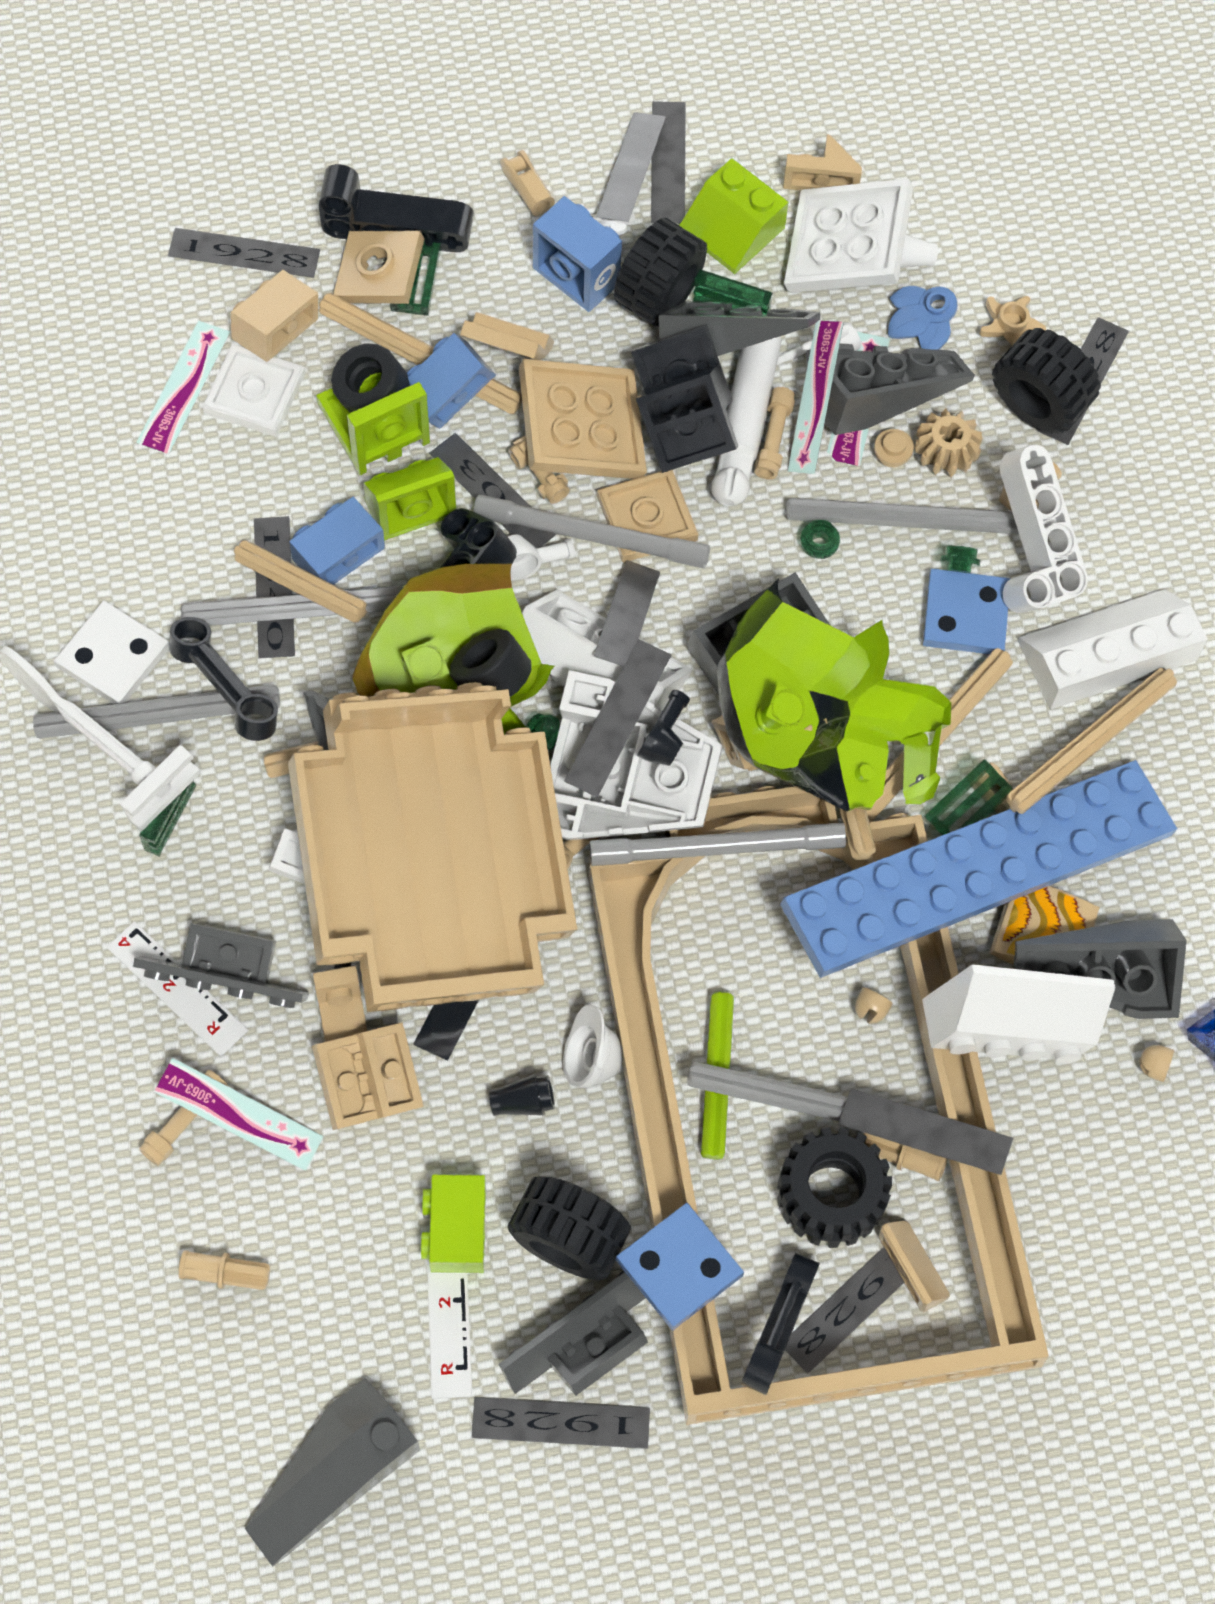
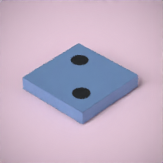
(965, 612)
(679, 1266)

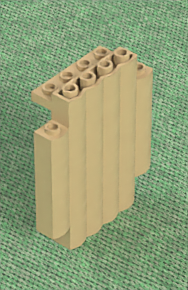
(431, 846)

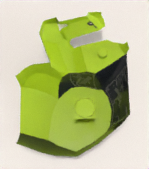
(796, 672)

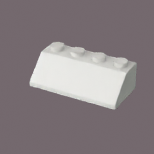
(568, 637)
(1113, 647)
(1018, 1013)

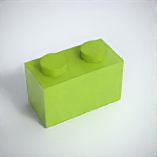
(456, 1224)

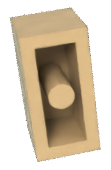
(274, 315)

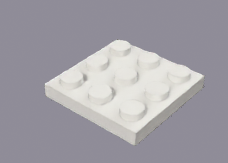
(849, 236)

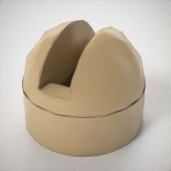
(874, 1003)
(1156, 1061)

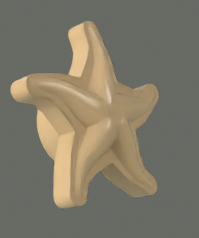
(1009, 319)

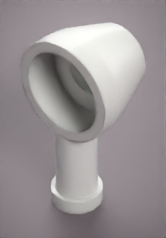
(530, 558)

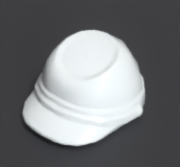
(591, 1050)

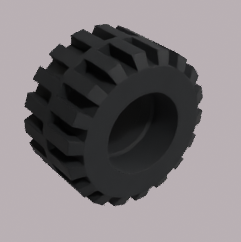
(659, 270)
(1046, 380)
(842, 1153)
(569, 1227)

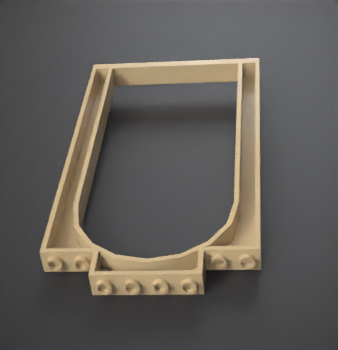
(625, 907)

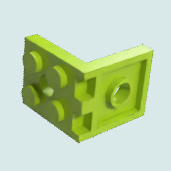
(381, 426)

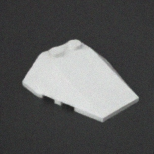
(637, 792)

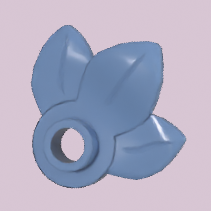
(919, 318)

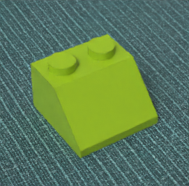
(736, 215)
(411, 497)

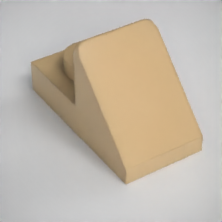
(832, 169)

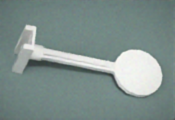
(155, 786)

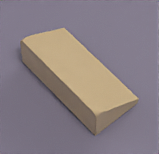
(913, 1265)

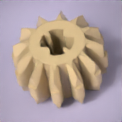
(948, 442)

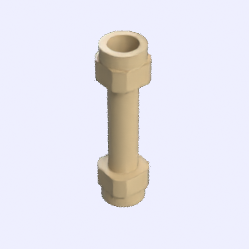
(768, 459)
(158, 1146)

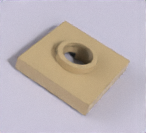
(387, 284)

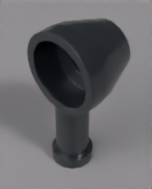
(662, 742)

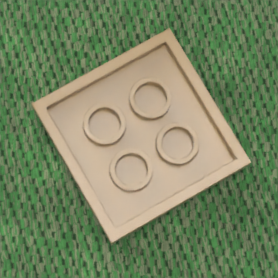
(582, 419)

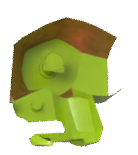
(434, 621)

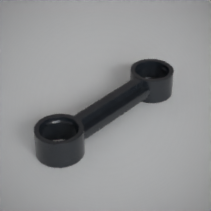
(223, 679)
(780, 1324)

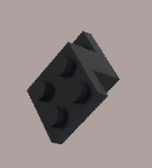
(684, 399)

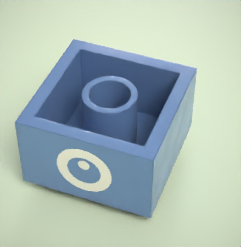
(576, 253)

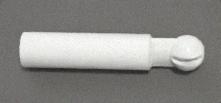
(747, 417)

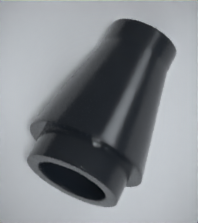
(523, 1097)

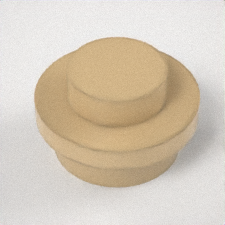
(893, 447)

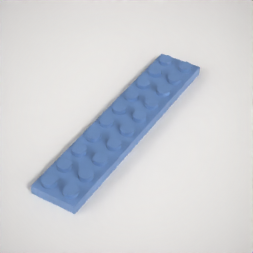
(976, 868)

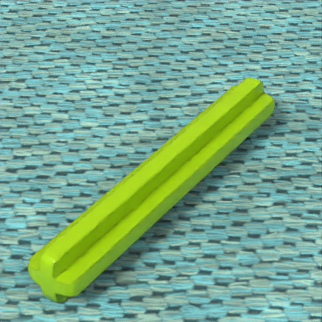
(717, 1055)

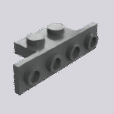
(225, 960)
(582, 1342)

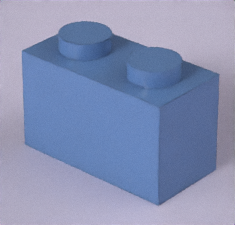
(450, 378)
(337, 542)

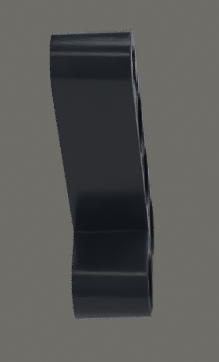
(349, 208)
(475, 540)

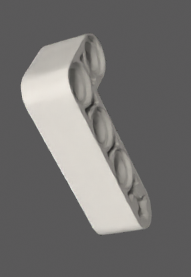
(1047, 564)

